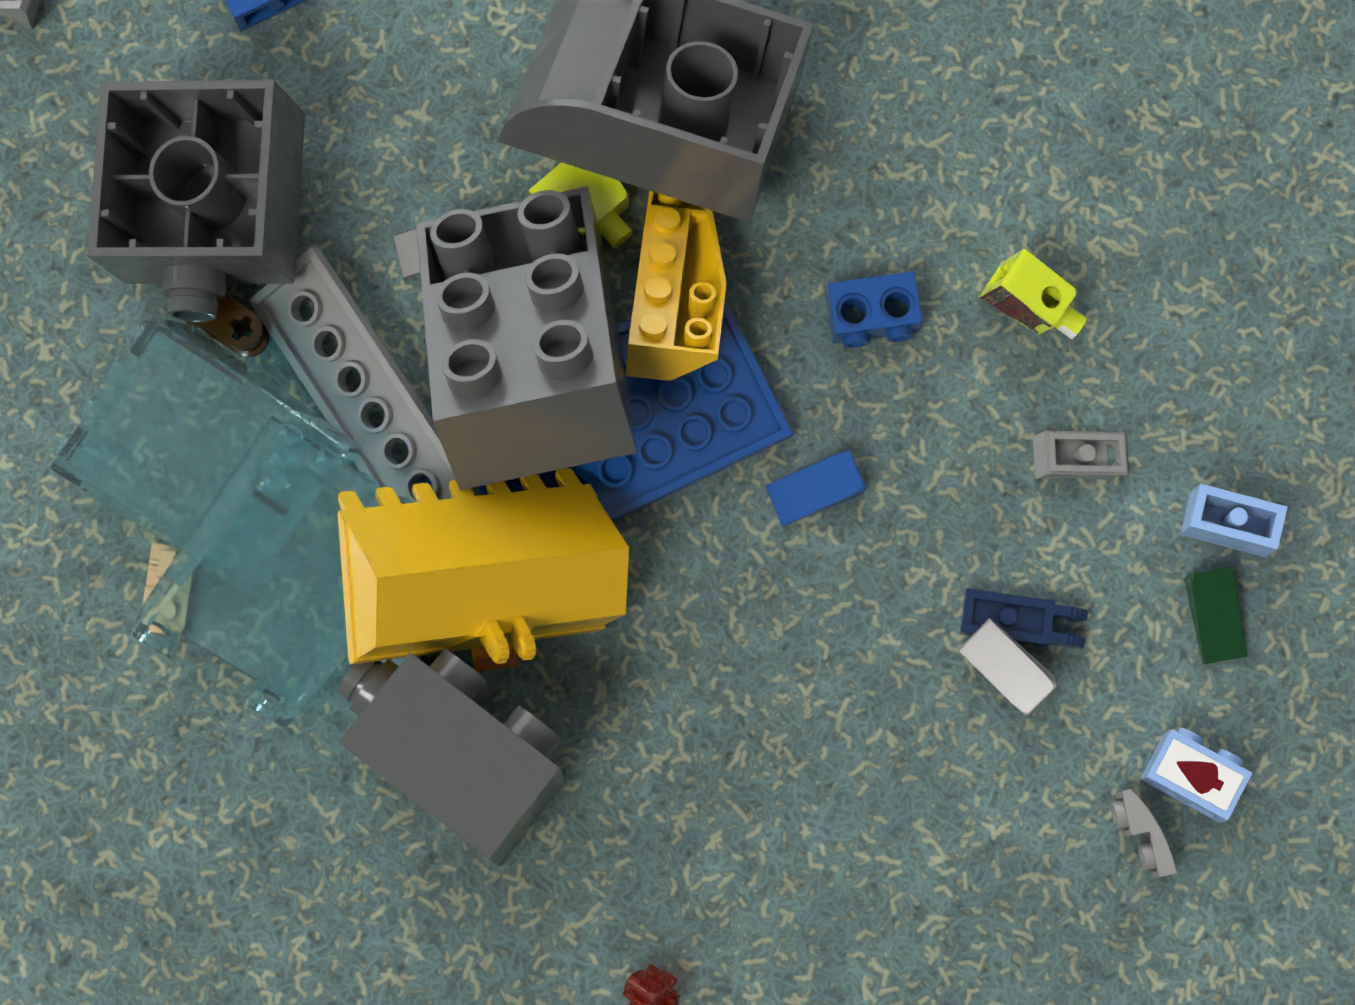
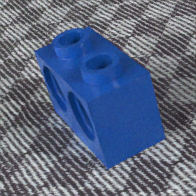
(870, 297)

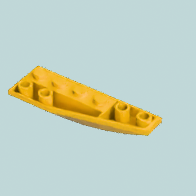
(676, 292)

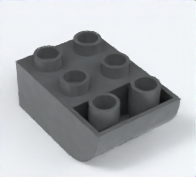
(663, 95)
(523, 339)

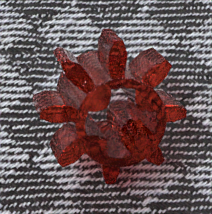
(651, 987)

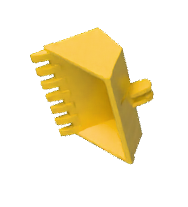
(478, 569)

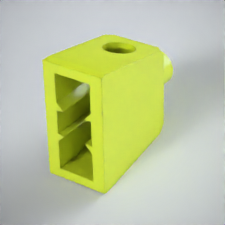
(606, 194)

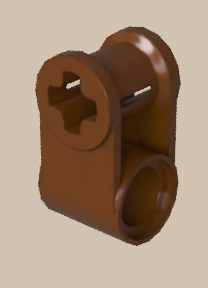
(229, 321)

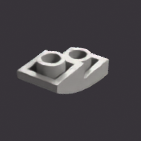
(1136, 819)

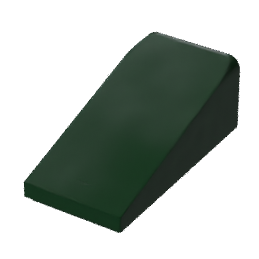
(1216, 614)

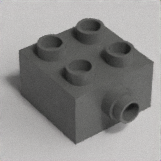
(196, 188)
(449, 754)

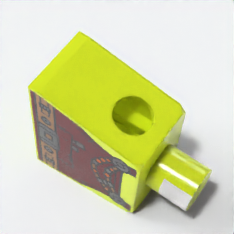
(1033, 295)

